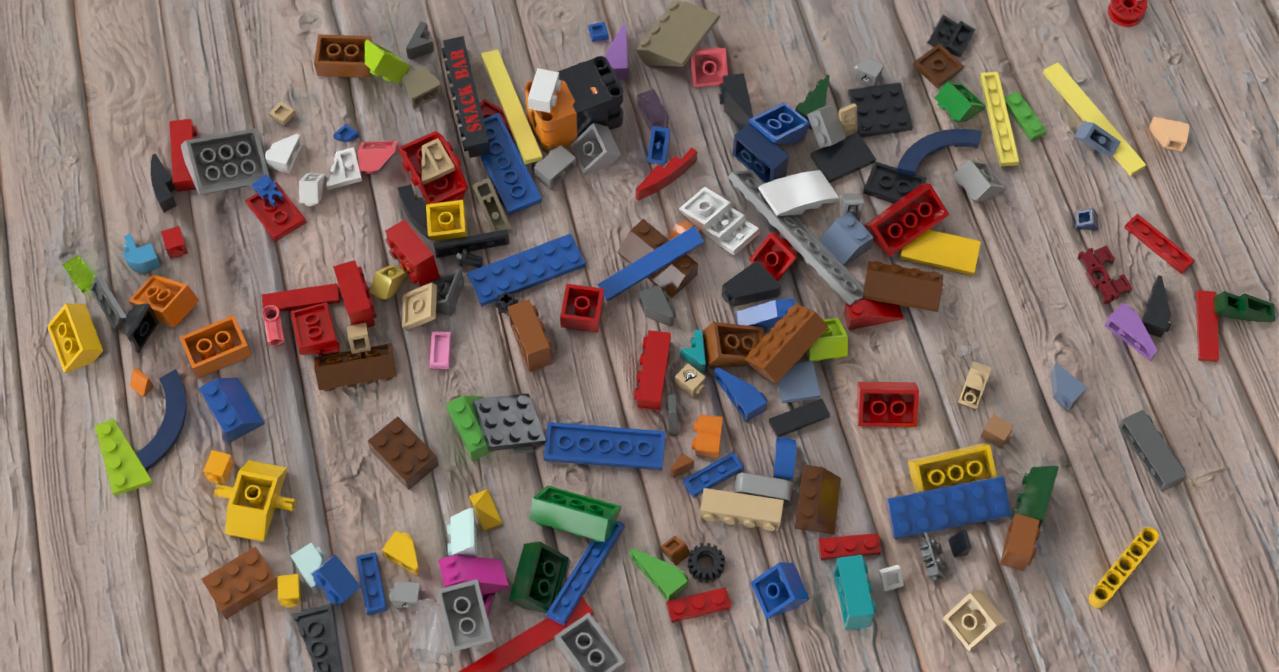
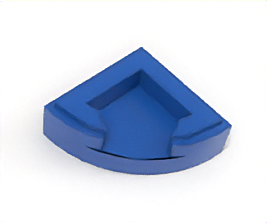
(346, 134)

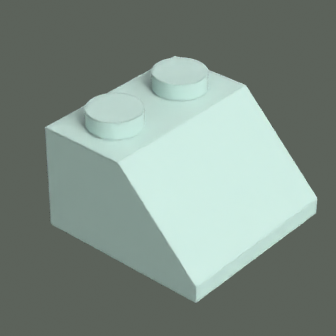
(463, 534)

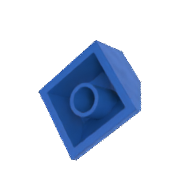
(780, 589)

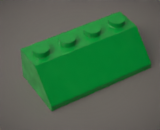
(574, 513)

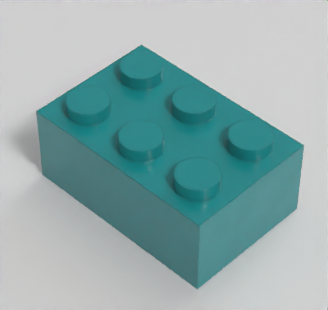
(854, 592)

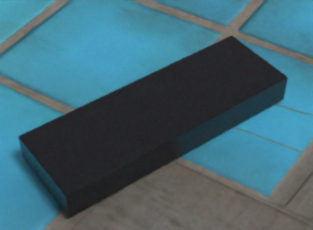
(799, 418)

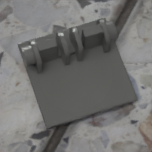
(931, 552)

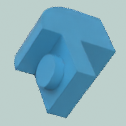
(140, 259)

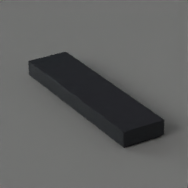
(471, 243)

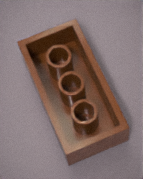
(786, 343)

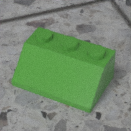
(467, 426)

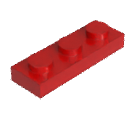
(849, 546)
(698, 605)

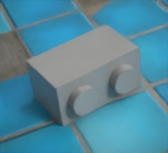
(826, 126)
(555, 167)

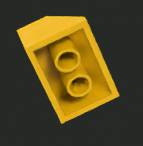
(74, 337)

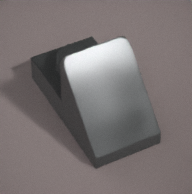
(419, 43)

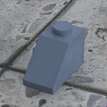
(1097, 138)
(1065, 387)

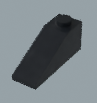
(1157, 310)

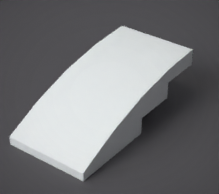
(798, 192)
(719, 220)

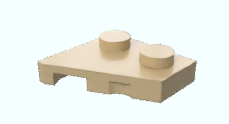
(435, 161)

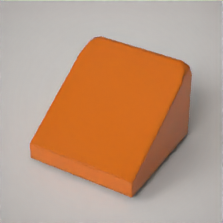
(140, 382)

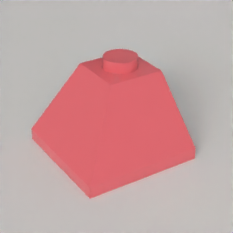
(708, 66)
(374, 154)

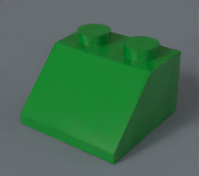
(958, 102)

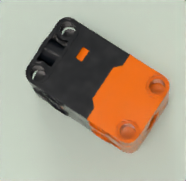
(587, 96)

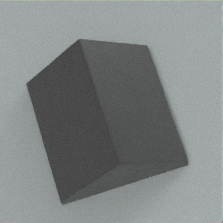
(448, 291)

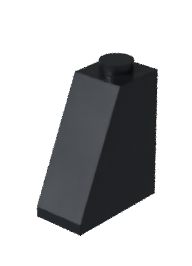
(751, 286)

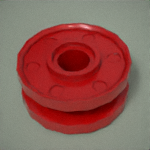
(1127, 12)

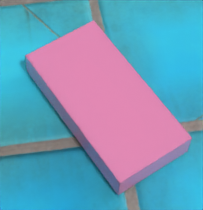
(440, 350)

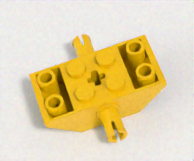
(254, 500)

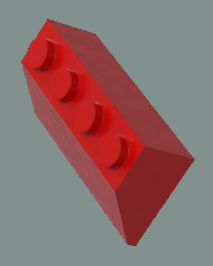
(907, 219)

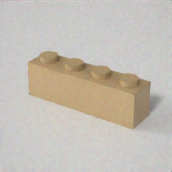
(741, 509)

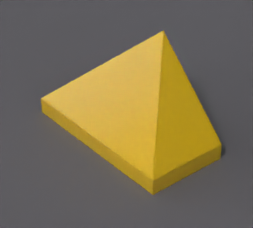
(485, 510)

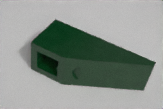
(814, 99)

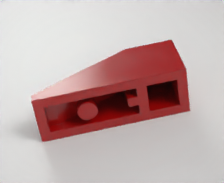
(870, 313)

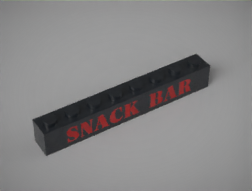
(466, 96)

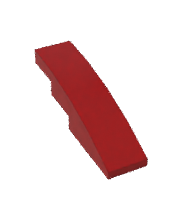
(662, 177)

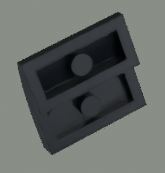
(951, 35)

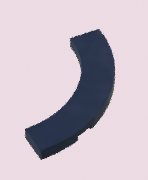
(935, 142)
(172, 423)

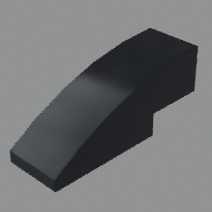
(162, 184)
(414, 208)

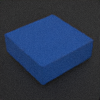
(598, 32)

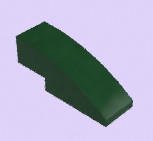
(1244, 307)

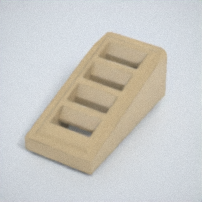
(848, 119)

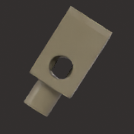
(421, 86)

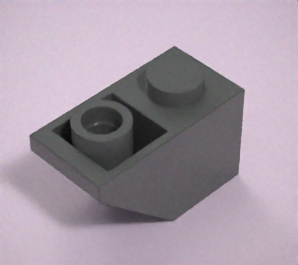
(655, 305)

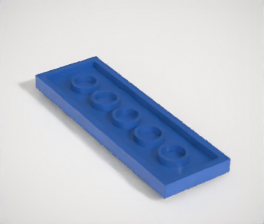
(508, 169)
(526, 269)
(604, 446)
(948, 507)

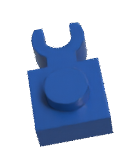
(267, 189)

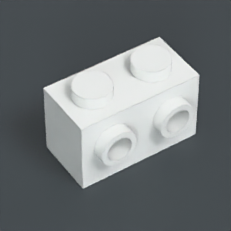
(544, 90)

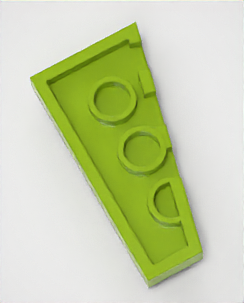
(120, 460)

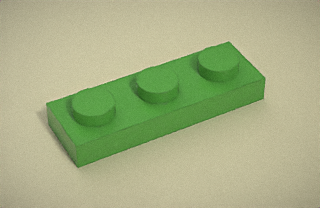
(1024, 116)

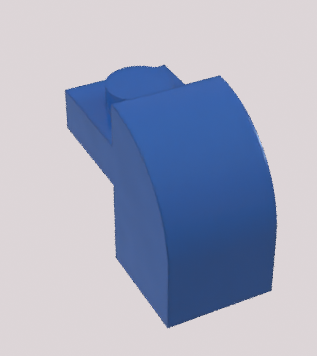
(784, 458)

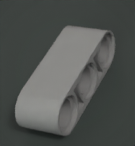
(764, 487)

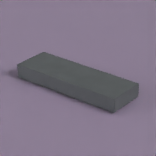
(108, 303)

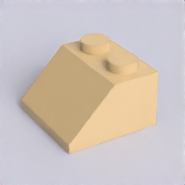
(974, 619)

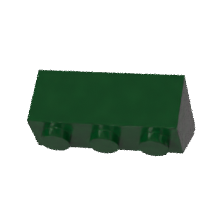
(1036, 492)
(538, 577)

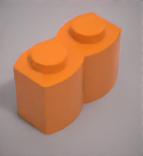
(708, 436)

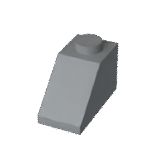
(852, 203)

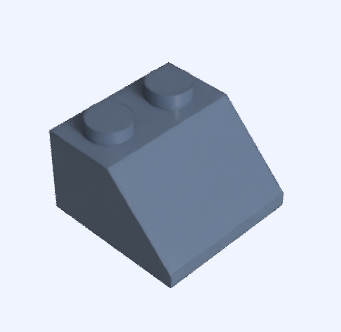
(847, 238)

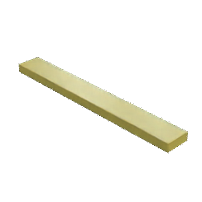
(511, 107)
(1090, 113)

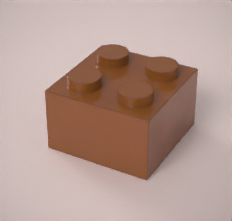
(1020, 542)

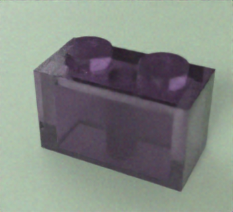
(652, 109)

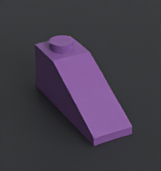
(618, 54)
(1130, 328)

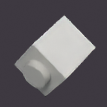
(283, 153)
(311, 188)

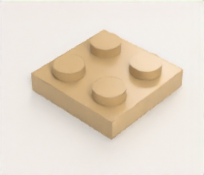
(419, 306)

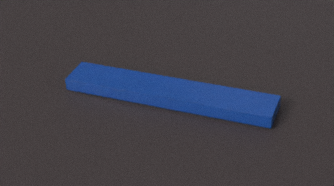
(651, 263)
(582, 577)

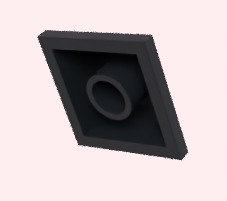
(140, 325)

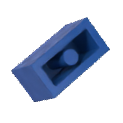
(335, 580)

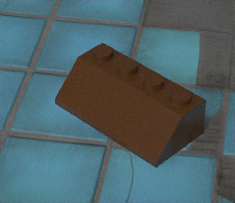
(643, 240)
(903, 286)
(350, 369)

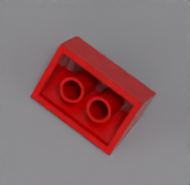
(887, 404)

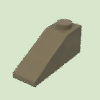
(491, 205)

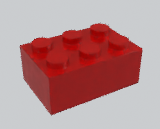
(411, 254)
(355, 293)

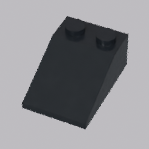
(736, 99)

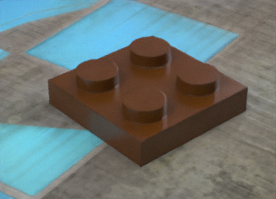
(938, 65)

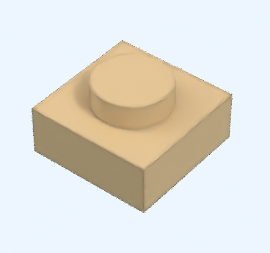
(282, 113)

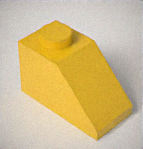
(402, 552)

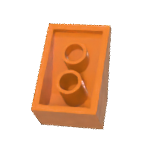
(167, 298)

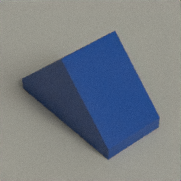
(659, 145)

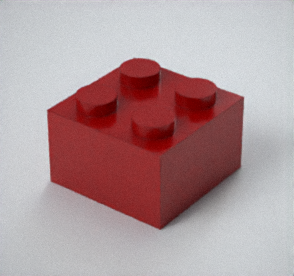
(582, 308)

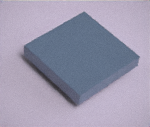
(799, 383)

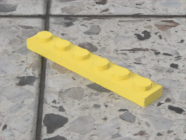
(999, 119)

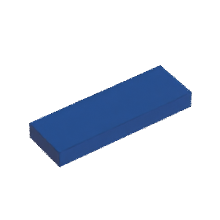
(713, 474)
(371, 583)

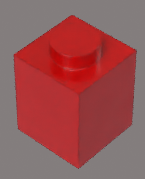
(174, 242)

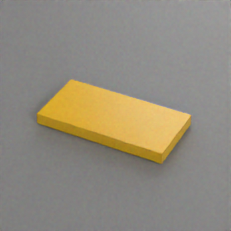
(943, 252)

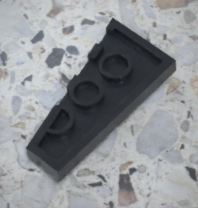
(321, 637)

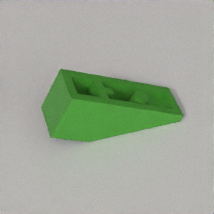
(662, 575)

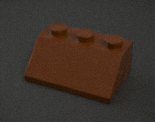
(817, 500)

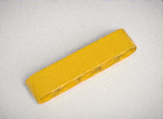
(1127, 559)

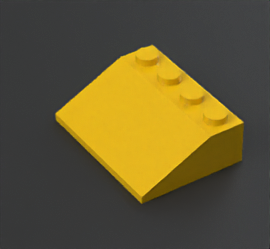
(952, 467)

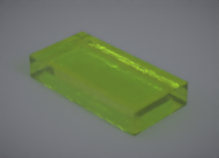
(79, 273)

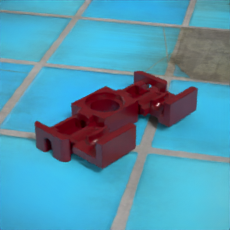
(1106, 287)

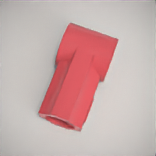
(273, 326)

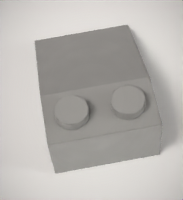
(464, 615)

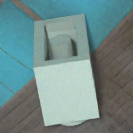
(307, 561)

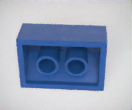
(231, 407)

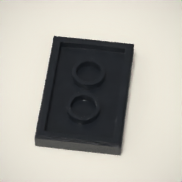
(843, 157)
(890, 185)

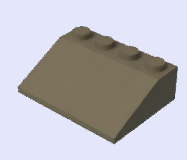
(676, 34)

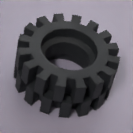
(702, 574)

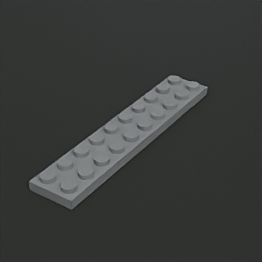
(802, 240)

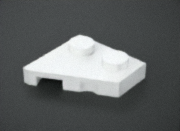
(344, 170)

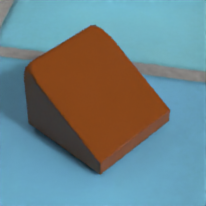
(682, 465)
(675, 550)

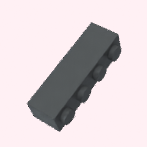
(1152, 450)

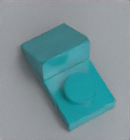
(695, 355)

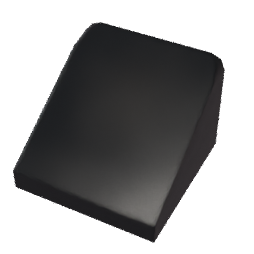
(960, 544)

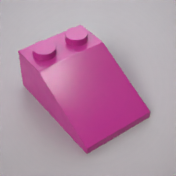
(464, 568)

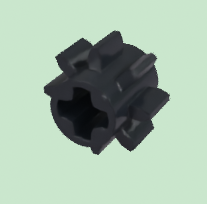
(505, 298)

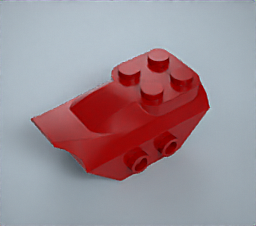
(444, 189)

